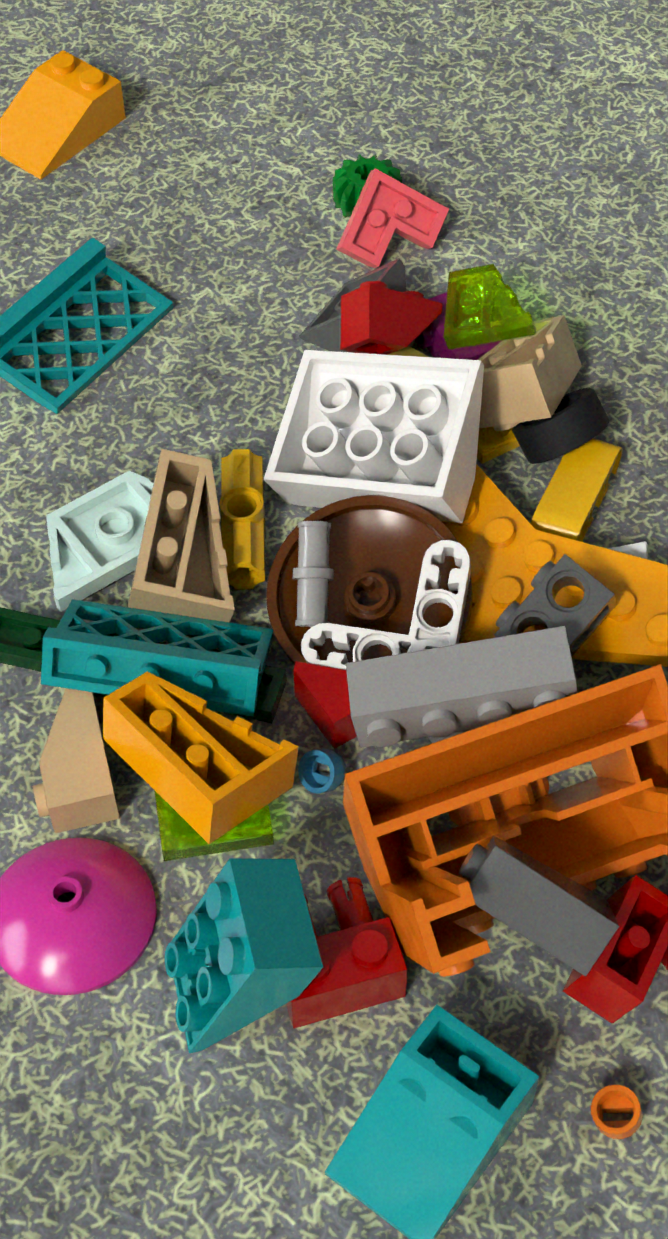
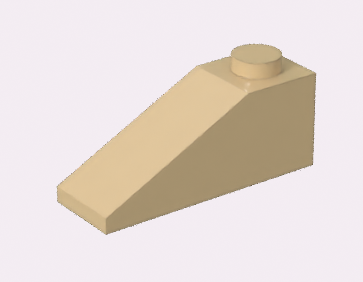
(75, 768)

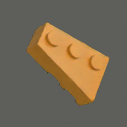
(194, 758)

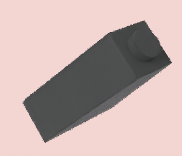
(540, 903)

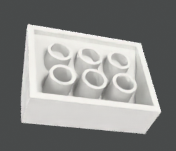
(380, 430)

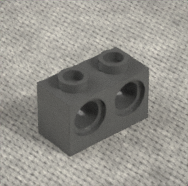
(542, 610)

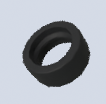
(571, 426)

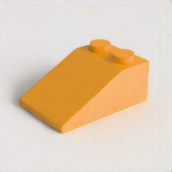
(59, 114)

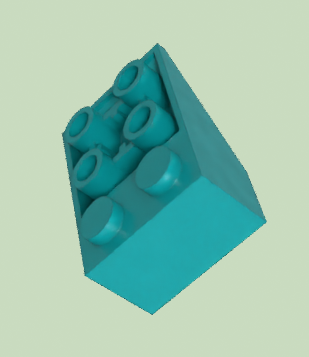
(242, 950)
(433, 1126)

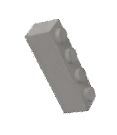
(457, 686)

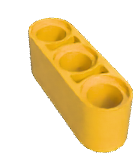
(576, 488)

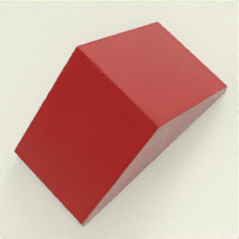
(326, 700)

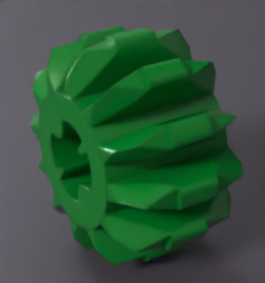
(352, 177)

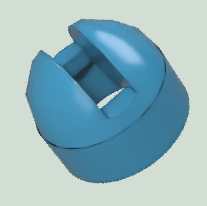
(321, 781)

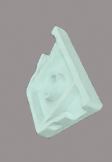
(97, 537)

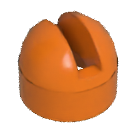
(616, 1100)

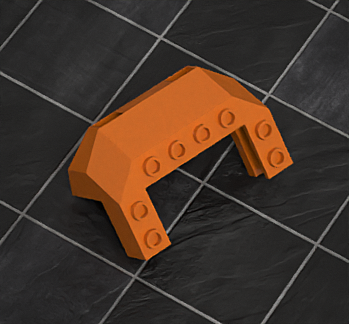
(499, 787)

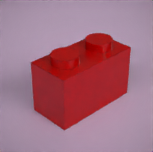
(632, 955)

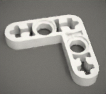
(421, 634)

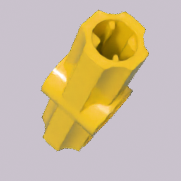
(243, 518)

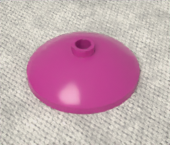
(80, 941)

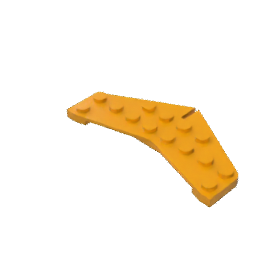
(510, 552)

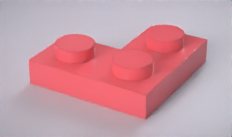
(387, 209)

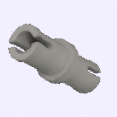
(313, 573)

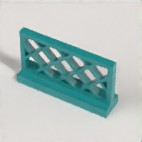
(51, 298)
(86, 660)

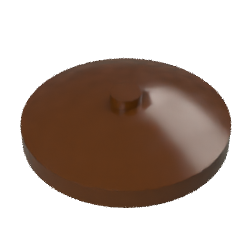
(377, 568)

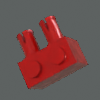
(358, 961)

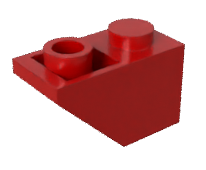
(383, 319)

